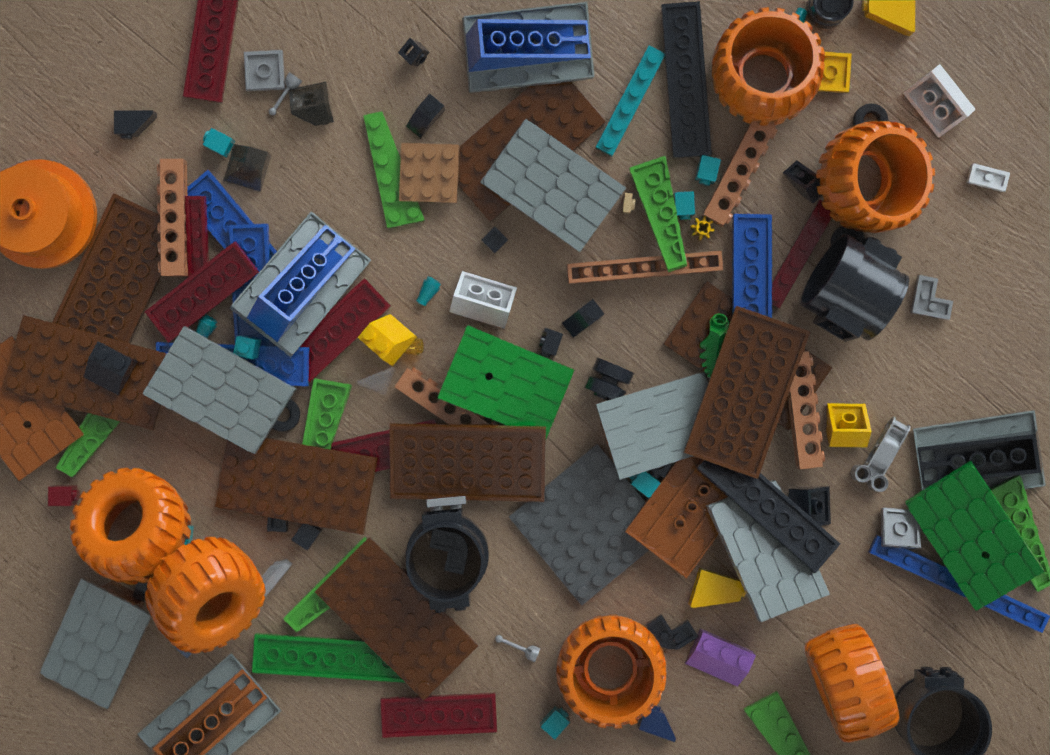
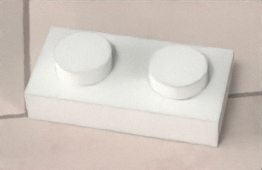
(988, 177)

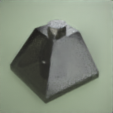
(312, 104)
(247, 167)

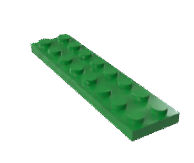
(319, 658)

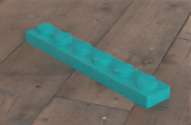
(630, 100)

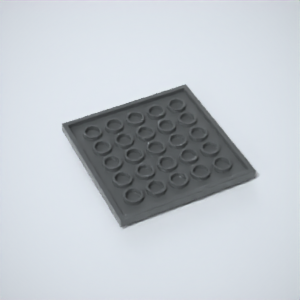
(584, 524)

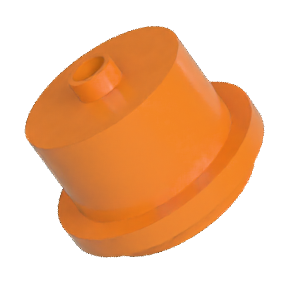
(45, 214)

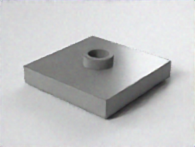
(264, 70)
(899, 529)

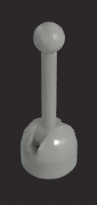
(291, 82)
(530, 652)

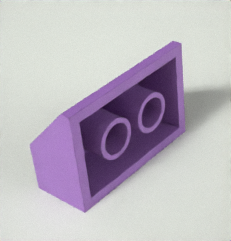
(720, 657)

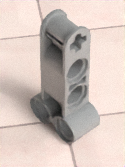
(882, 455)

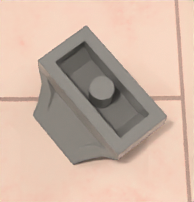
(274, 574)

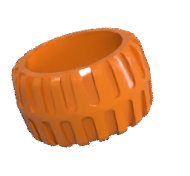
(775, 36)
(903, 169)
(158, 535)
(204, 594)
(852, 683)
(616, 705)

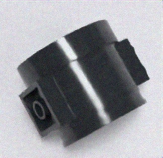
(855, 288)
(457, 598)
(975, 726)

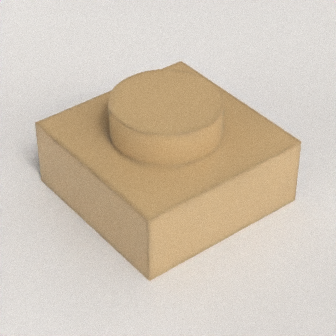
(628, 203)

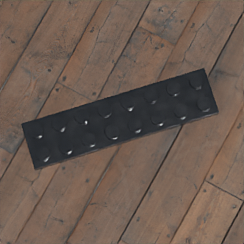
(686, 79)
(775, 514)

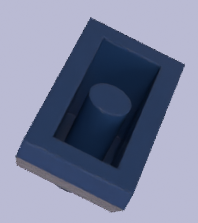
(657, 724)

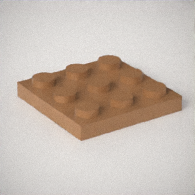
(429, 173)

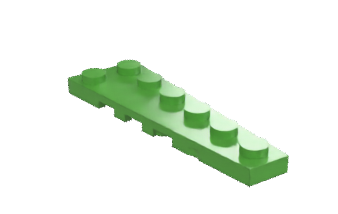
(387, 169)
(656, 196)
(325, 412)
(96, 431)
(1014, 501)
(312, 605)
(776, 725)

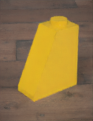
(894, 14)
(715, 589)

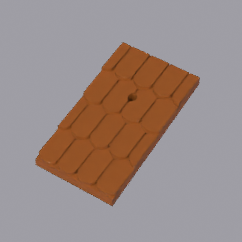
(50, 430)
(676, 518)

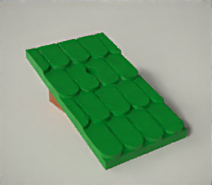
(523, 386)
(974, 536)

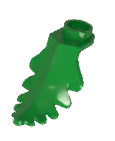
(712, 343)

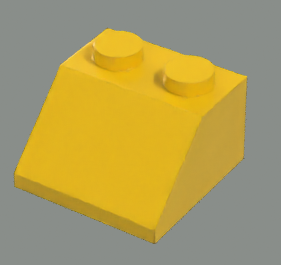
(387, 338)
(847, 425)

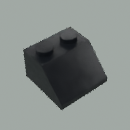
(109, 368)
(814, 502)

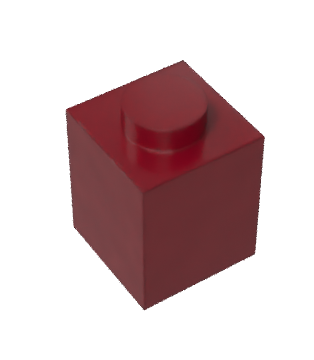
(63, 495)

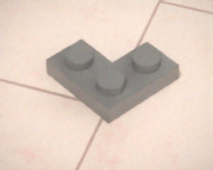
(925, 302)
(454, 502)

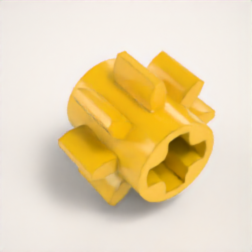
(708, 228)

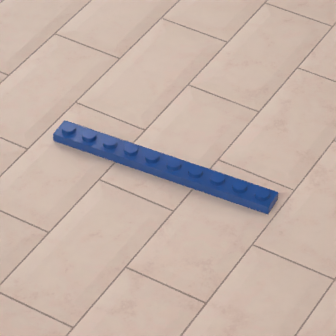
(940, 575)

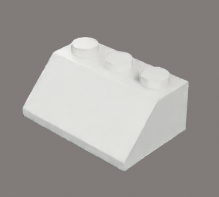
(939, 101)
(483, 299)

